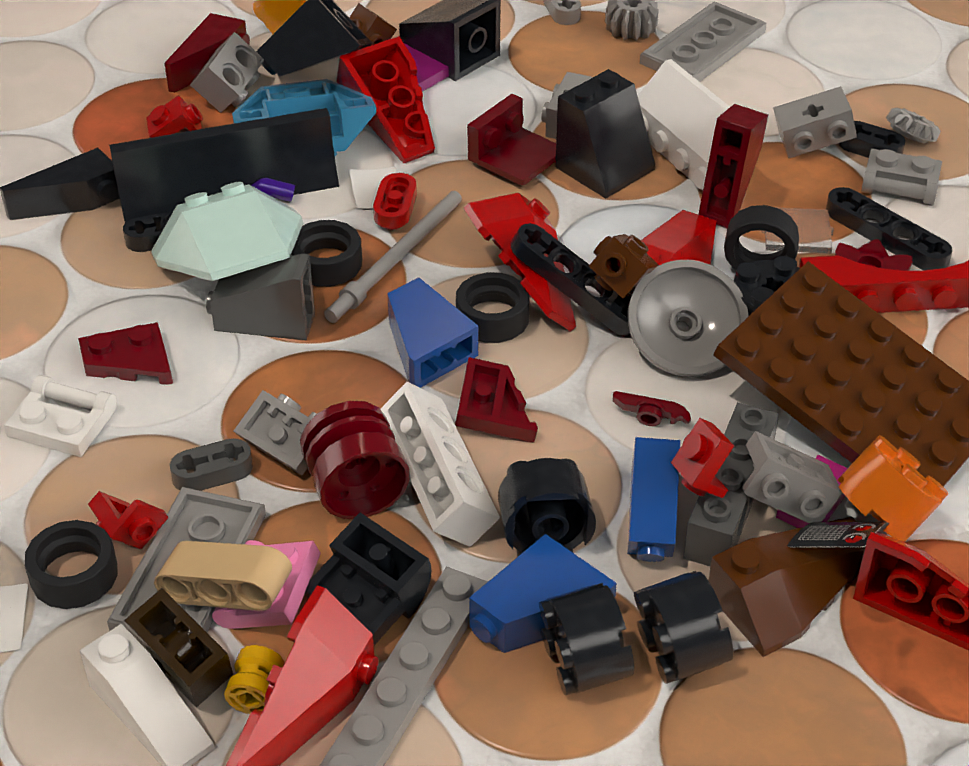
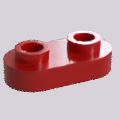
(395, 200)

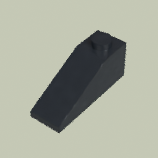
(64, 188)

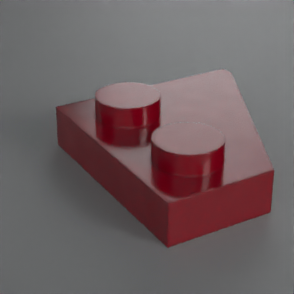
(126, 354)
(493, 402)

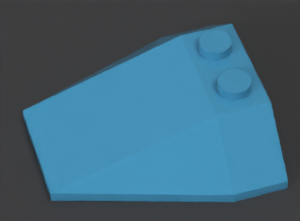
(347, 108)

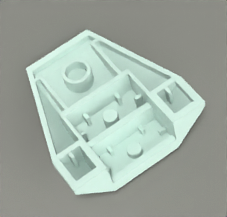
(227, 233)

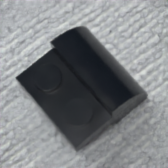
(374, 575)

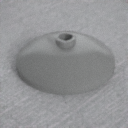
(688, 294)

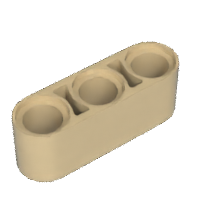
(224, 575)

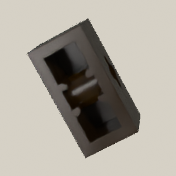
(180, 647)

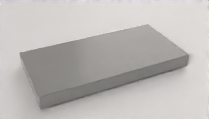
(705, 40)
(192, 517)

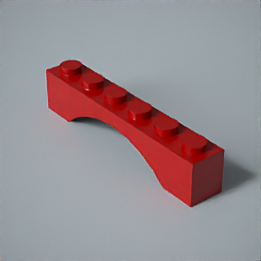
(896, 289)

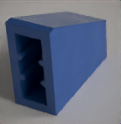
(429, 332)
(653, 499)
(508, 605)

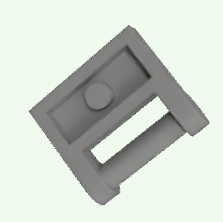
(902, 175)

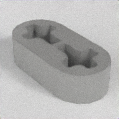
(564, 11)

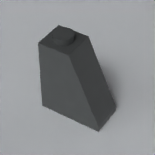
(266, 300)

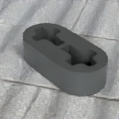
(211, 465)

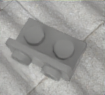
(276, 429)
(790, 480)

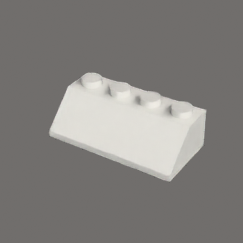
(681, 119)

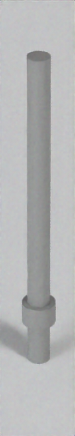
(356, 291)

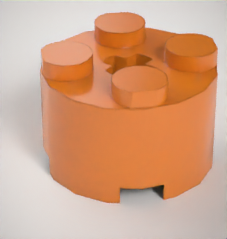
(891, 488)

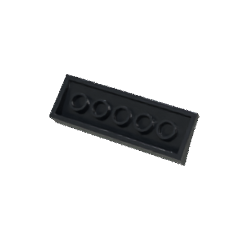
(164, 170)

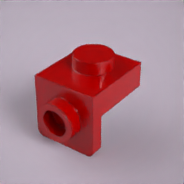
(173, 117)
(701, 459)
(127, 522)

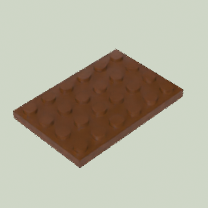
(851, 374)

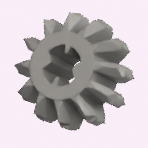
(631, 18)

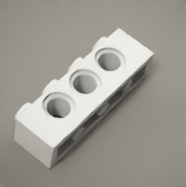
(440, 465)

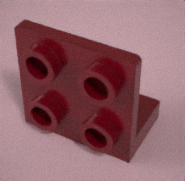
(506, 147)

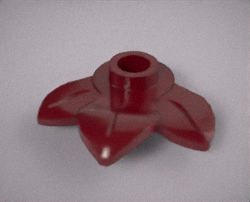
(875, 255)

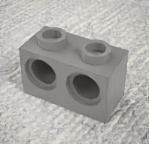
(228, 73)

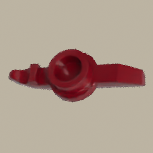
(651, 410)

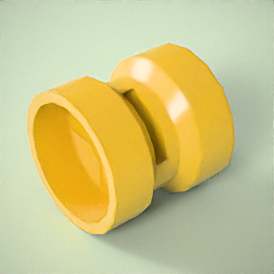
(249, 685)

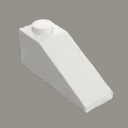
(144, 698)

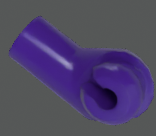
(275, 188)

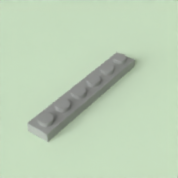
(406, 674)

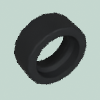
(760, 218)
(330, 234)
(499, 288)
(77, 589)

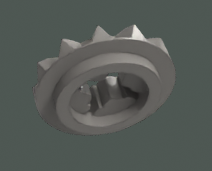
(913, 125)

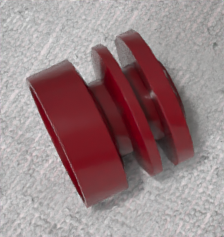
(354, 459)

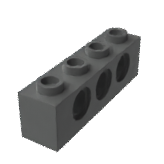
(719, 521)

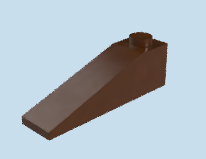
(780, 589)

